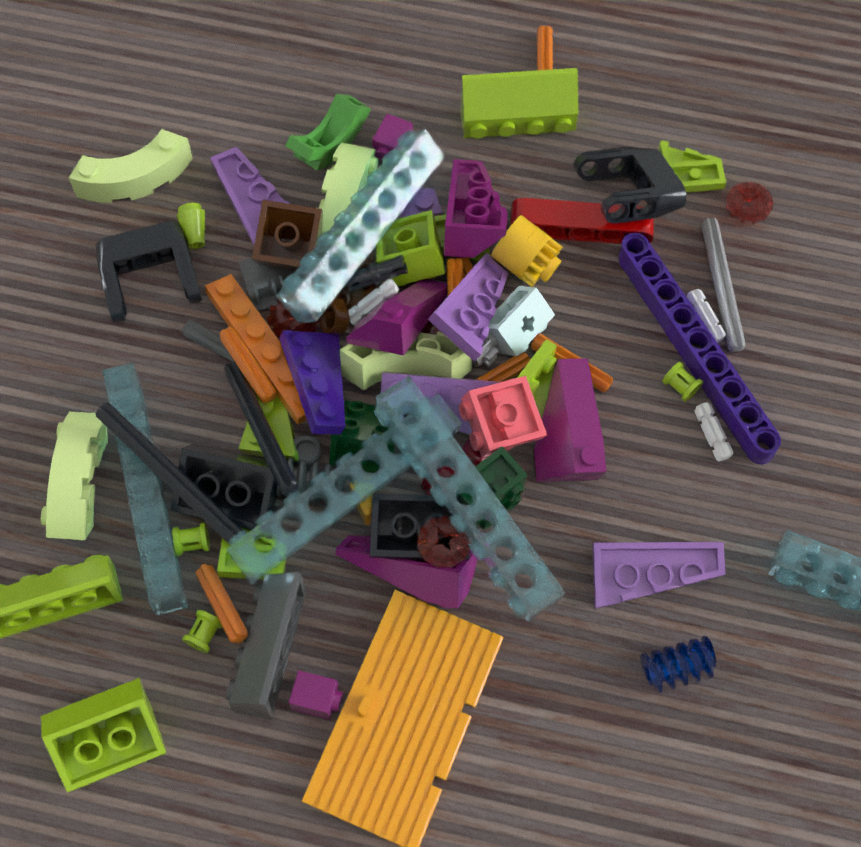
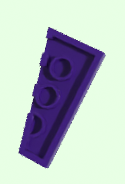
(317, 377)

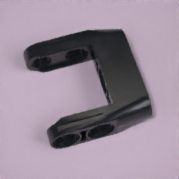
(648, 172)
(141, 250)

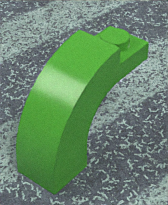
(338, 126)

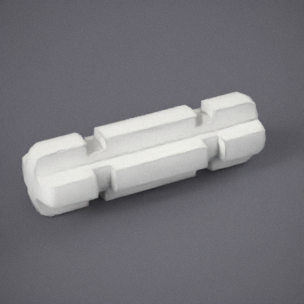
(373, 300)
(706, 313)
(713, 431)

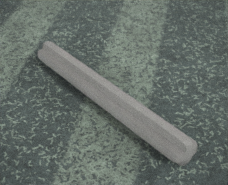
(723, 285)

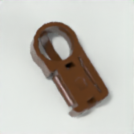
(339, 310)

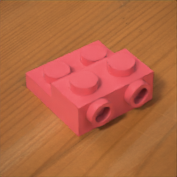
(502, 416)

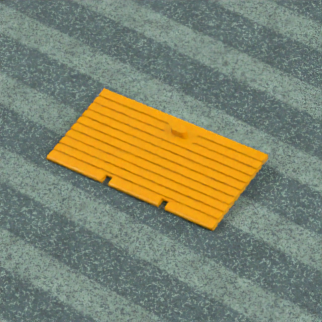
(403, 721)

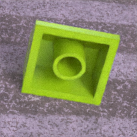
(418, 242)

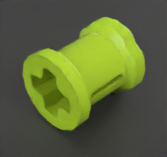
(682, 381)
(191, 539)
(202, 631)

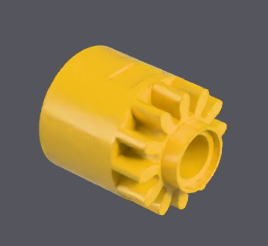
(528, 252)

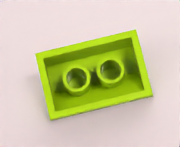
(102, 735)

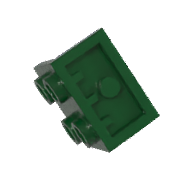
(359, 425)
(504, 479)

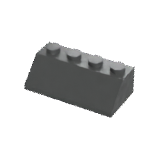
(267, 645)

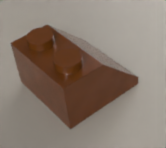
(286, 234)

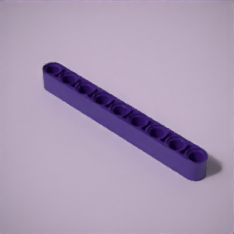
(698, 359)

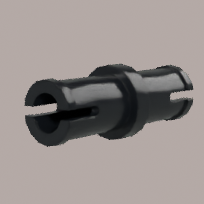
(377, 273)

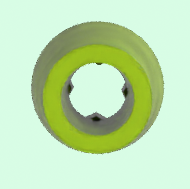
(192, 222)

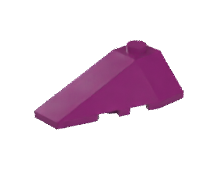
(473, 211)
(400, 319)
(573, 427)
(416, 576)

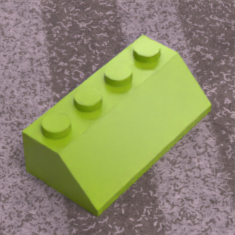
(519, 103)
(58, 595)

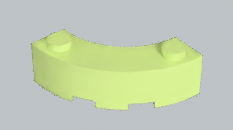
(132, 174)
(345, 179)
(426, 356)
(69, 492)

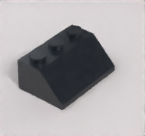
(233, 481)
(398, 523)

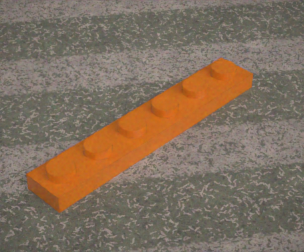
(258, 337)

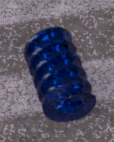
(679, 663)

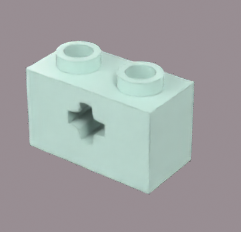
(520, 320)

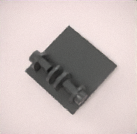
(263, 283)

